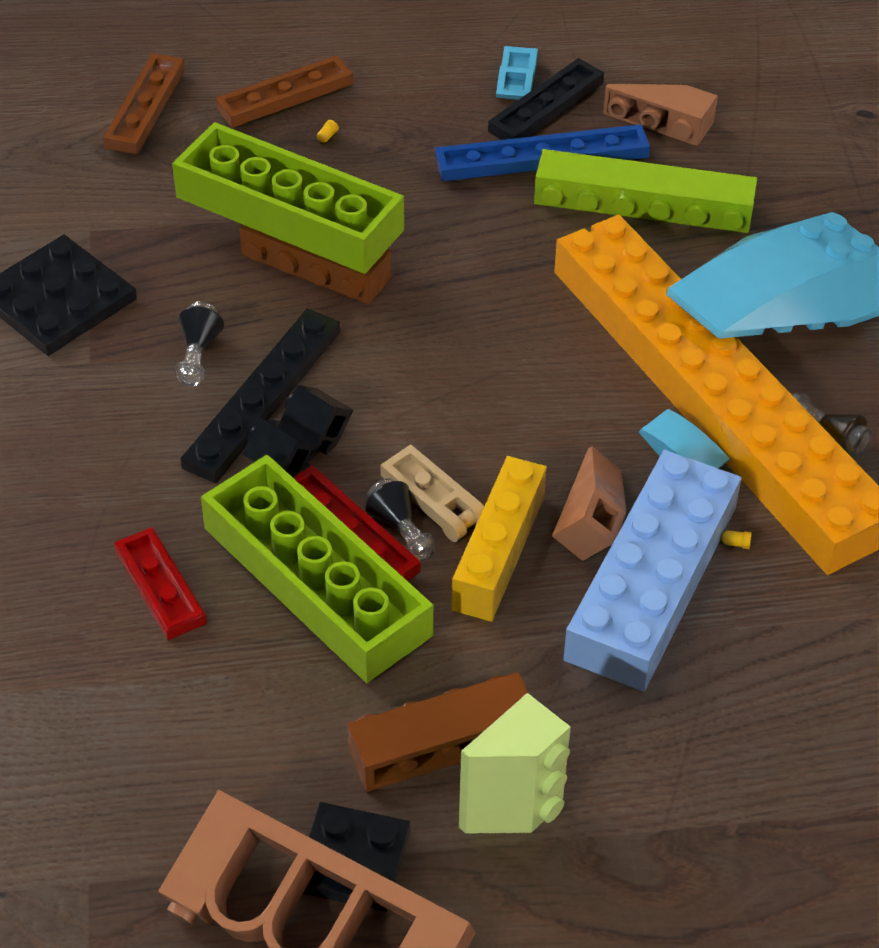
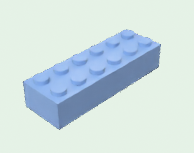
(652, 570)

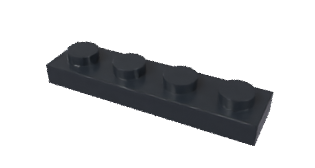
(546, 101)

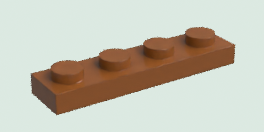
(284, 91)
(144, 104)

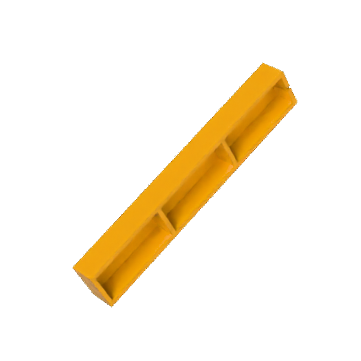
(726, 394)

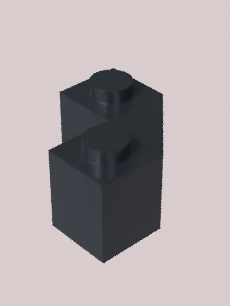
(308, 426)

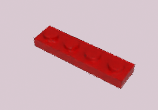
(359, 522)

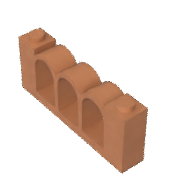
(223, 845)

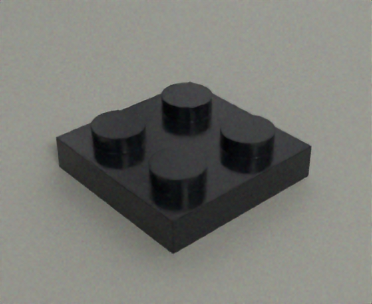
(363, 837)

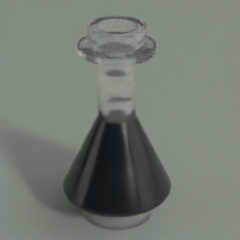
(200, 327)
(391, 504)

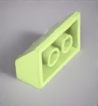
(515, 771)

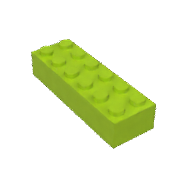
(289, 197)
(318, 568)

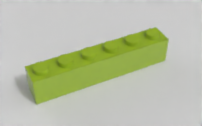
(645, 190)

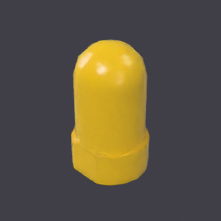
(327, 131)
(737, 539)

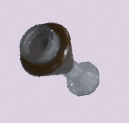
(847, 430)

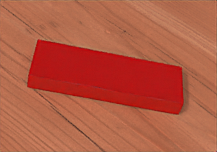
(160, 583)

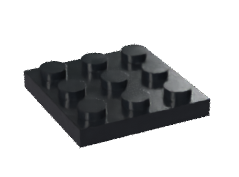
(60, 294)

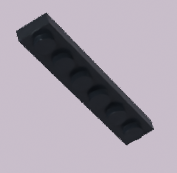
(260, 395)

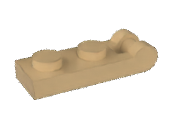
(434, 492)

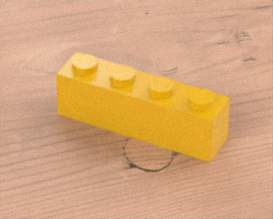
(498, 539)

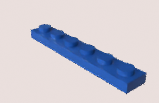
(524, 153)

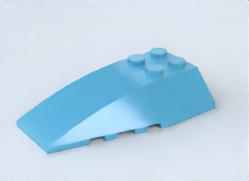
(784, 279)

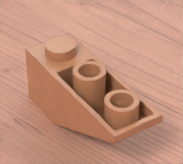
(665, 109)
(593, 507)

